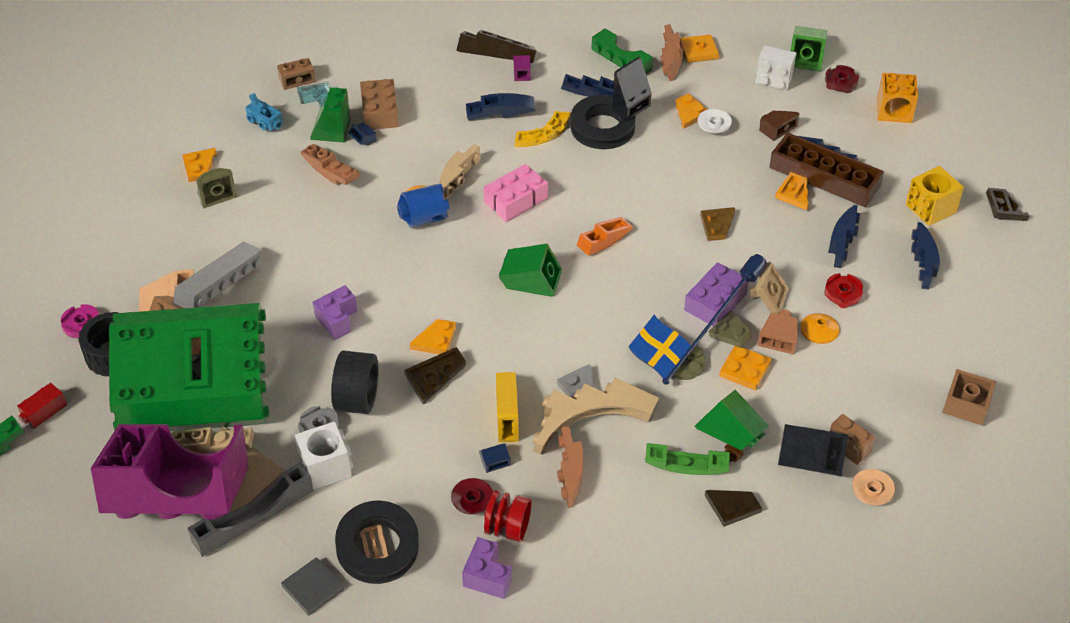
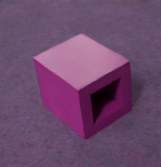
(522, 68)

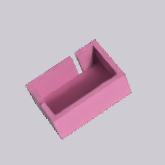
(515, 192)

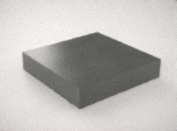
(312, 586)

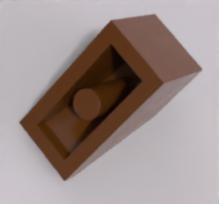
(778, 123)

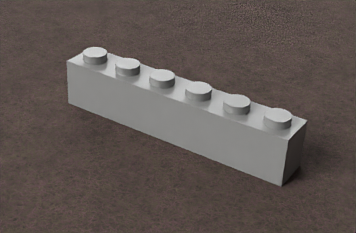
(217, 276)

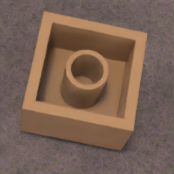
(969, 397)

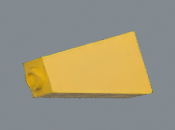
(507, 407)

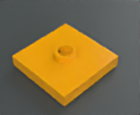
(699, 48)

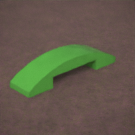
(687, 463)

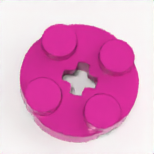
(72, 315)

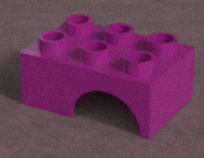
(153, 474)

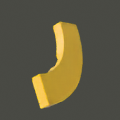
(553, 128)

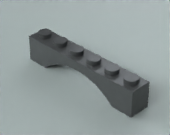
(287, 489)

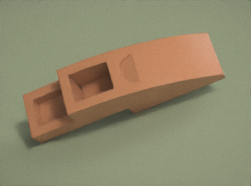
(672, 52)
(327, 165)
(570, 467)

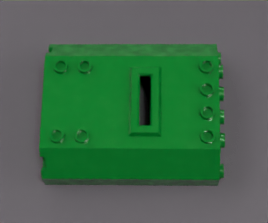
(154, 367)

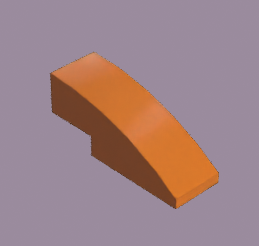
(603, 235)

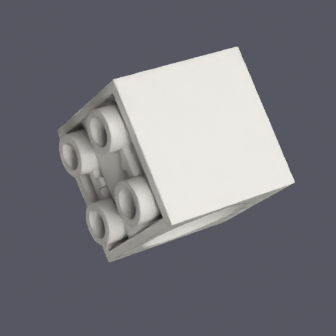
(324, 441)

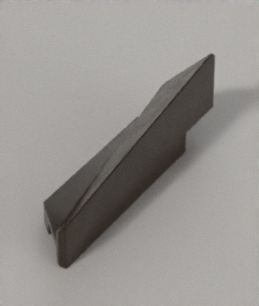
(493, 45)

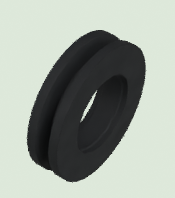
(596, 137)
(383, 569)

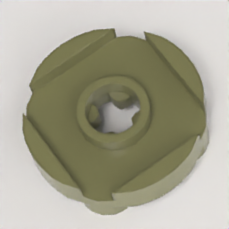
(693, 367)

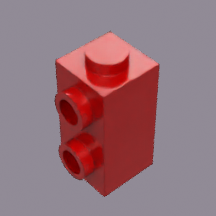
(41, 405)

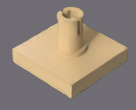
(770, 289)

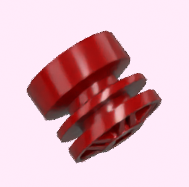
(503, 515)

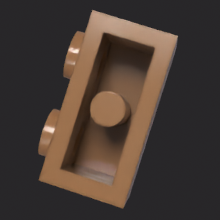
(296, 73)

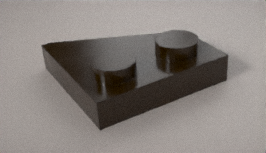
(1004, 206)
(733, 505)

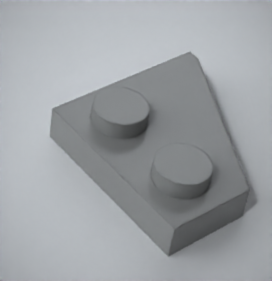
(576, 380)

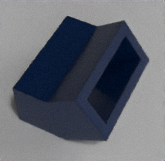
(362, 134)
(495, 457)

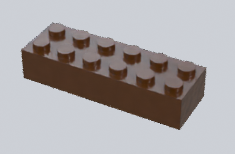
(827, 169)

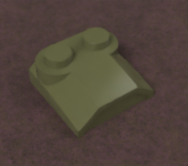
(216, 187)

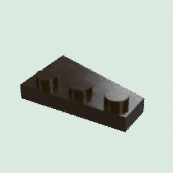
(434, 373)

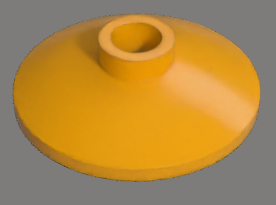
(819, 328)

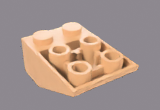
(162, 287)

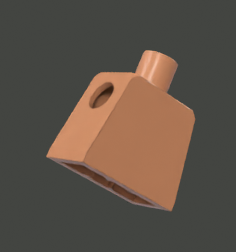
(779, 332)

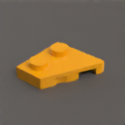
(688, 109)
(198, 163)
(794, 191)
(435, 337)

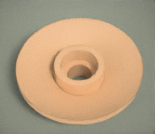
(873, 480)

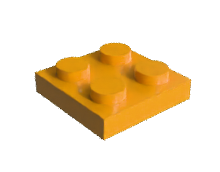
(745, 367)

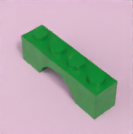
(605, 45)

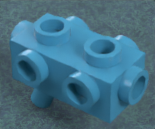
(263, 114)

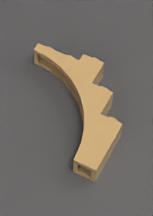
(616, 399)

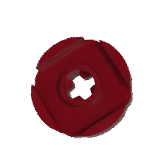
(834, 81)

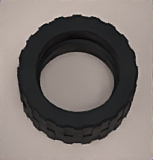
(91, 337)
(354, 382)

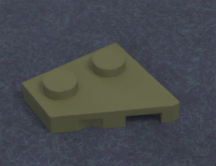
(731, 330)

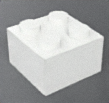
(775, 67)

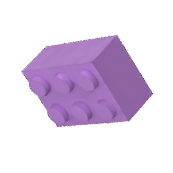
(712, 292)

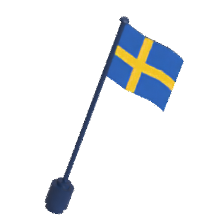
(665, 348)

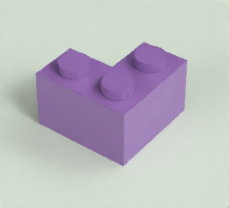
(334, 311)
(483, 571)

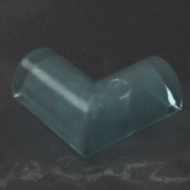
(313, 93)

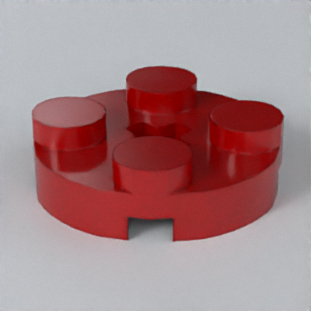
(843, 298)

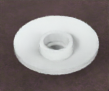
(714, 121)

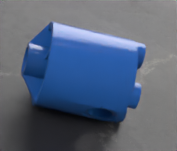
(423, 205)

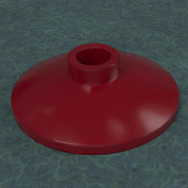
(471, 489)

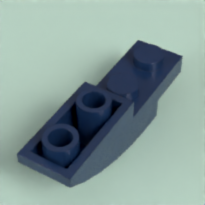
(501, 103)
(843, 235)
(926, 253)

